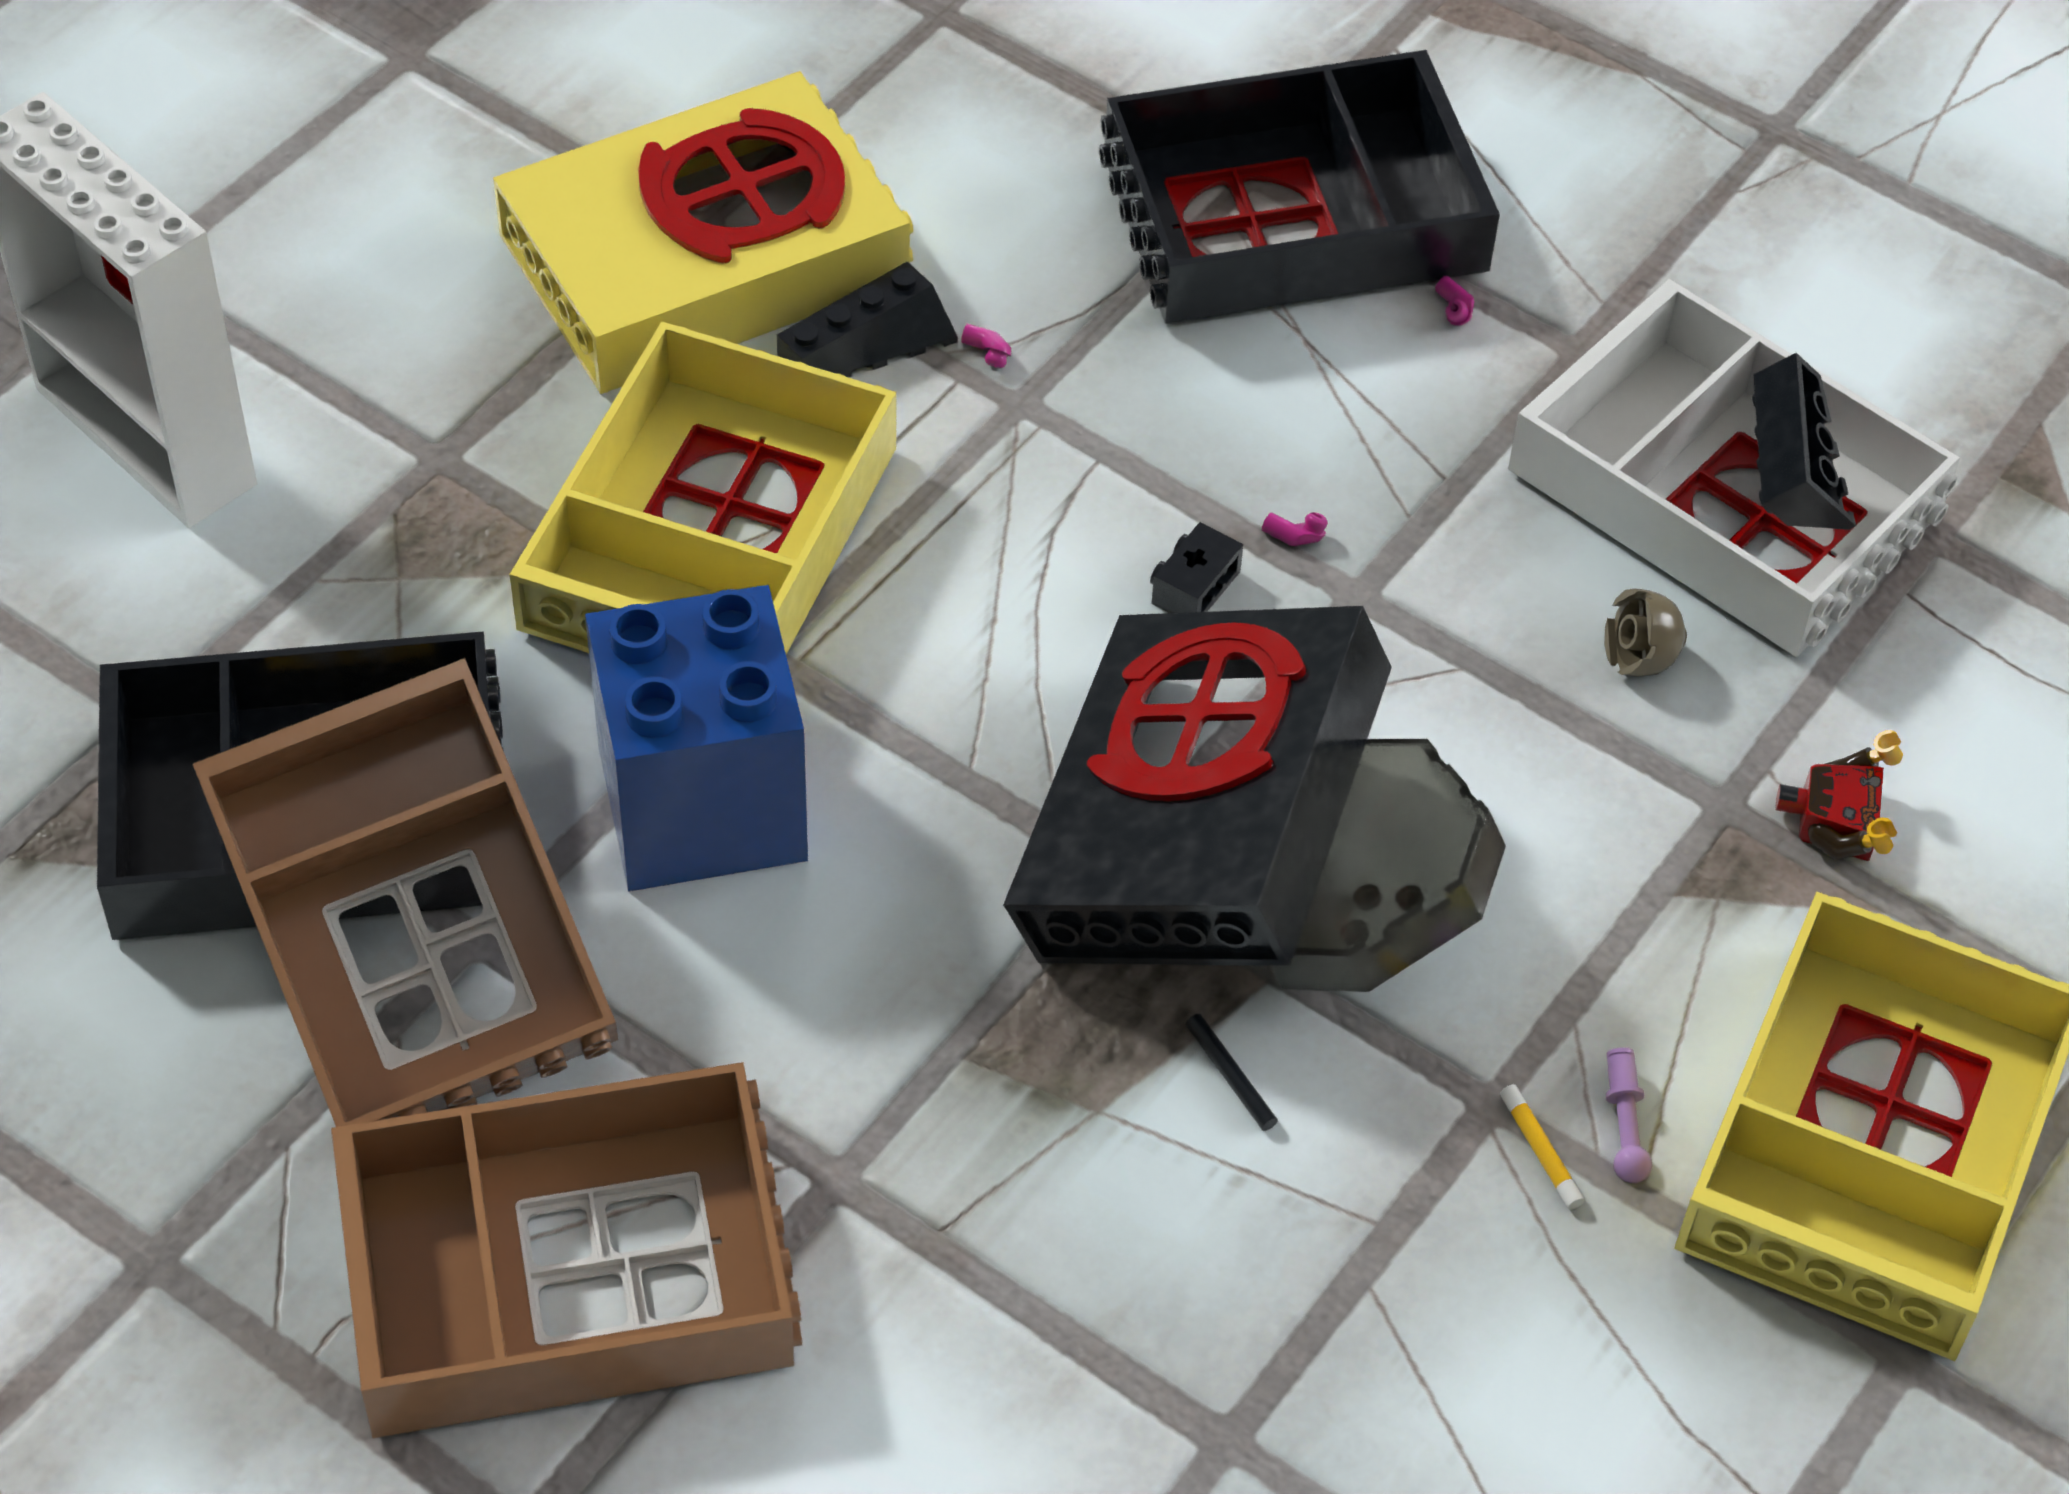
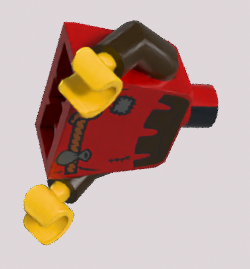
(1843, 802)

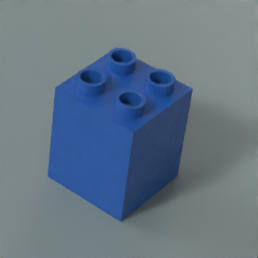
(699, 737)

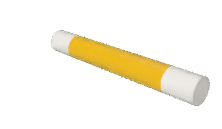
(1542, 1147)

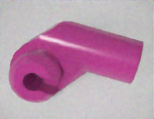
(987, 340)
(1296, 534)

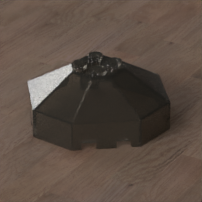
(1400, 874)

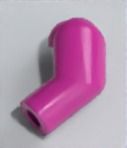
(1459, 301)

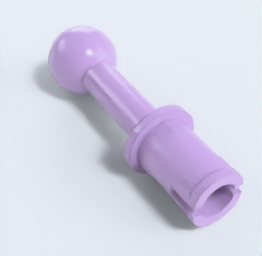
(1632, 1161)

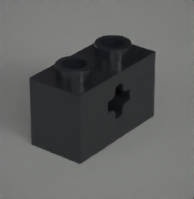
(1196, 571)

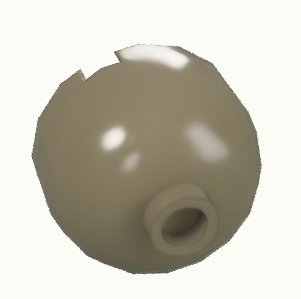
(1644, 634)

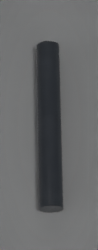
(1231, 1072)

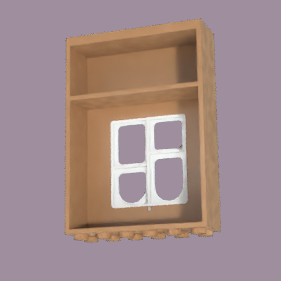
(366, 811)
(449, 1270)

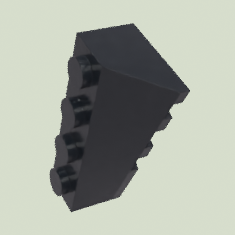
(871, 325)
(1797, 447)

